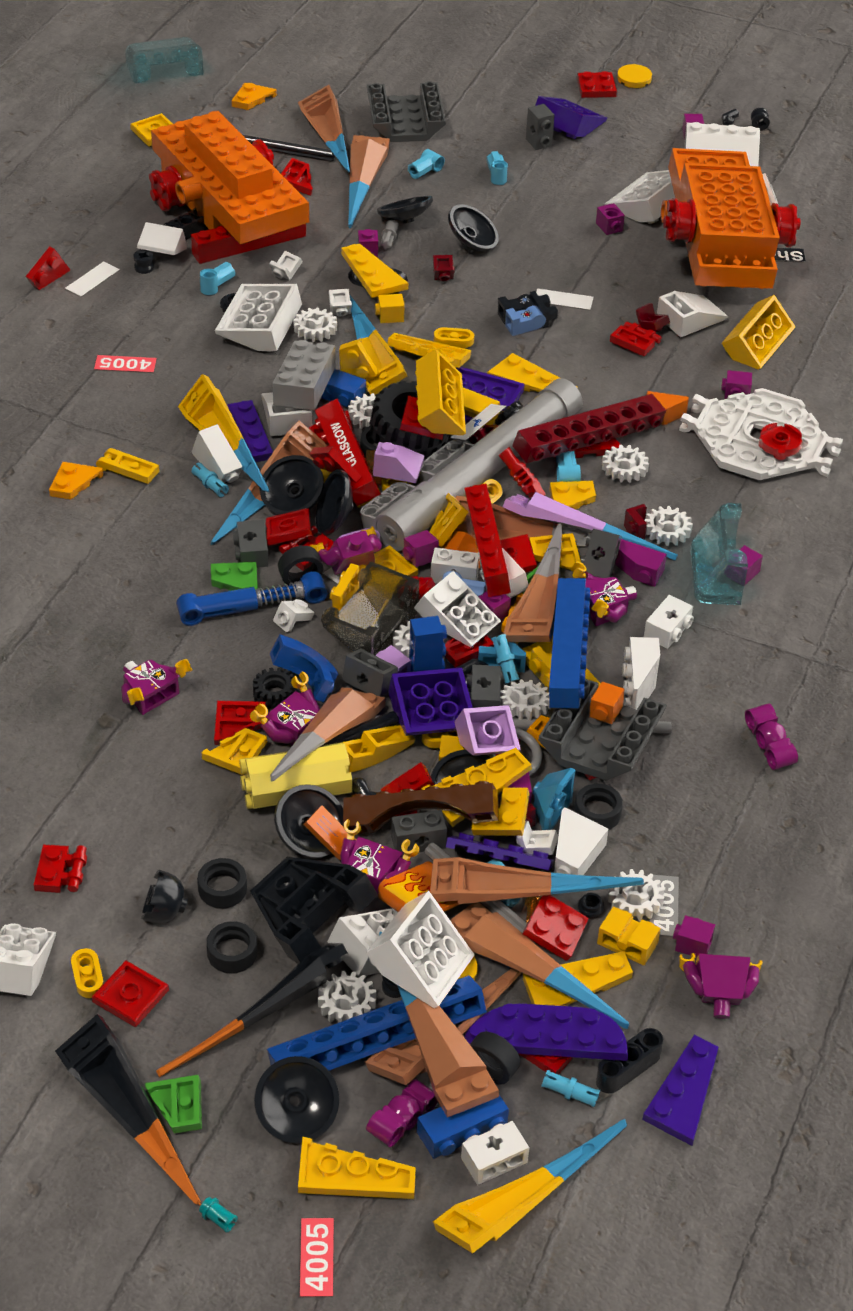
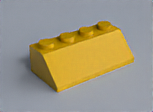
(759, 333)
(440, 395)

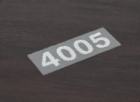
(668, 915)

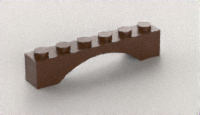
(474, 802)

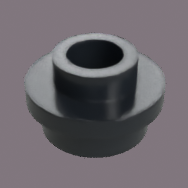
(592, 900)

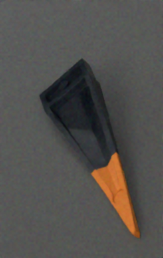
(301, 980)
(105, 1071)

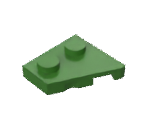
(234, 575)
(178, 1102)

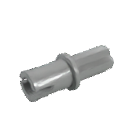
(389, 234)

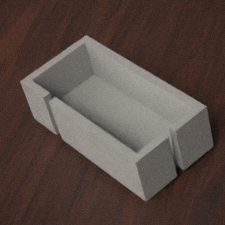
(304, 375)

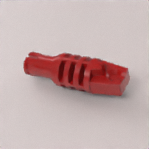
(521, 473)

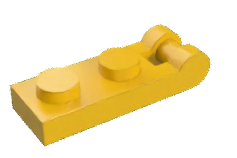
(128, 465)

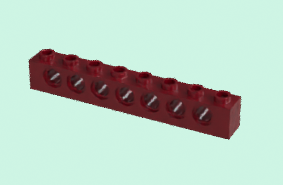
(588, 428)

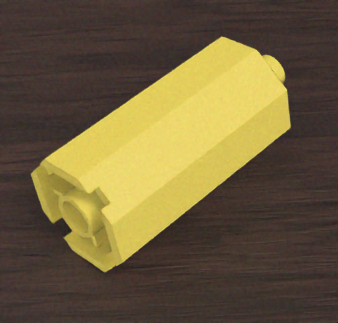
(322, 767)

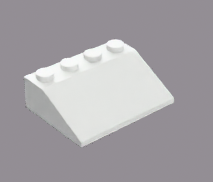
(724, 138)
(645, 196)
(260, 315)
(421, 950)

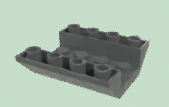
(407, 116)
(597, 746)

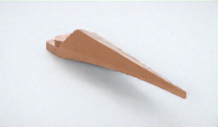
(405, 1060)

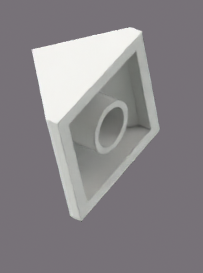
(162, 239)

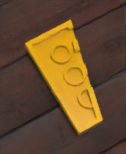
(372, 272)
(455, 355)
(523, 371)
(499, 770)
(595, 973)
(344, 1173)

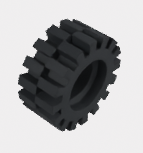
(270, 680)

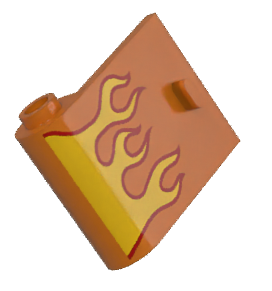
(408, 886)

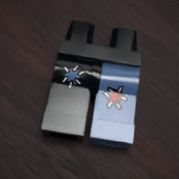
(526, 312)

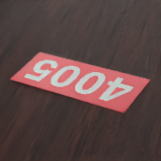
(124, 363)
(316, 1257)

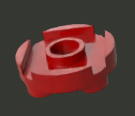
(772, 443)

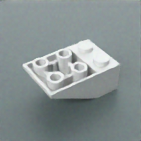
(689, 312)
(281, 418)
(458, 609)
(640, 669)
(358, 935)
(23, 957)

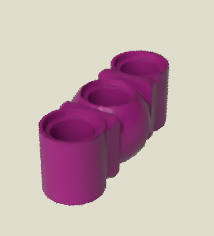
(771, 736)
(401, 1113)

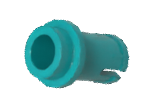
(218, 1214)

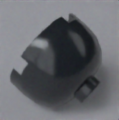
(164, 899)

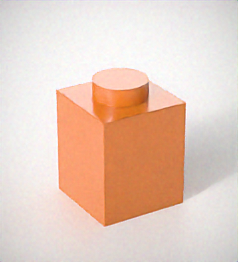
(606, 702)

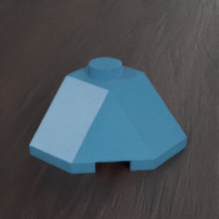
(552, 796)

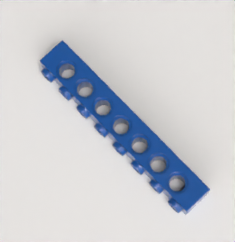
(376, 1029)

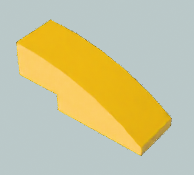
(376, 746)

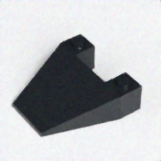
(305, 895)

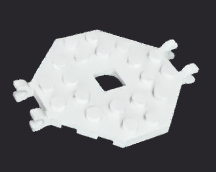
(727, 426)

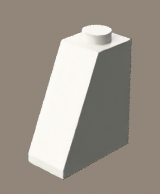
(216, 454)
(578, 843)

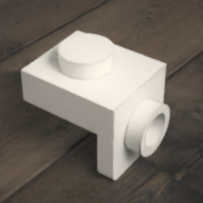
(286, 265)
(340, 302)
(290, 612)
(537, 840)

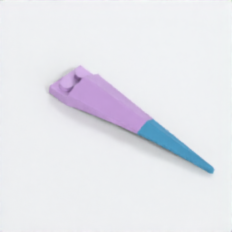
(549, 509)

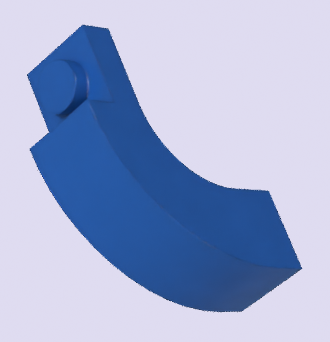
(301, 658)

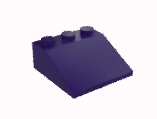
(571, 117)
(429, 699)

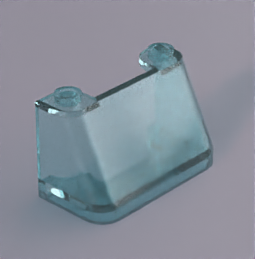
(716, 564)

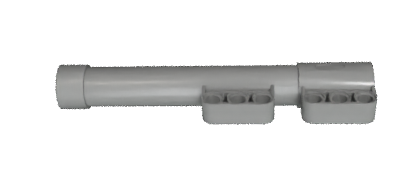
(459, 464)

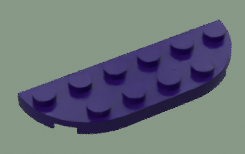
(554, 1031)

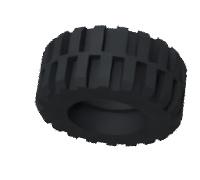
(386, 421)

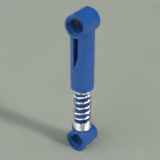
(195, 608)

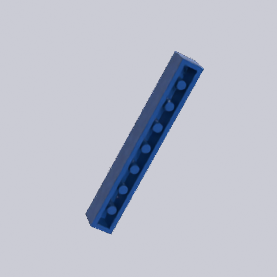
(569, 643)

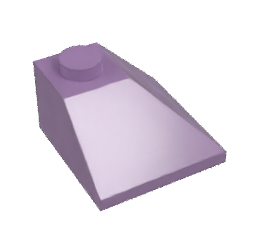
(397, 462)
(487, 730)

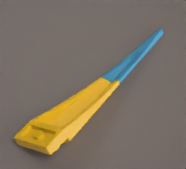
(388, 364)
(205, 408)
(495, 1212)

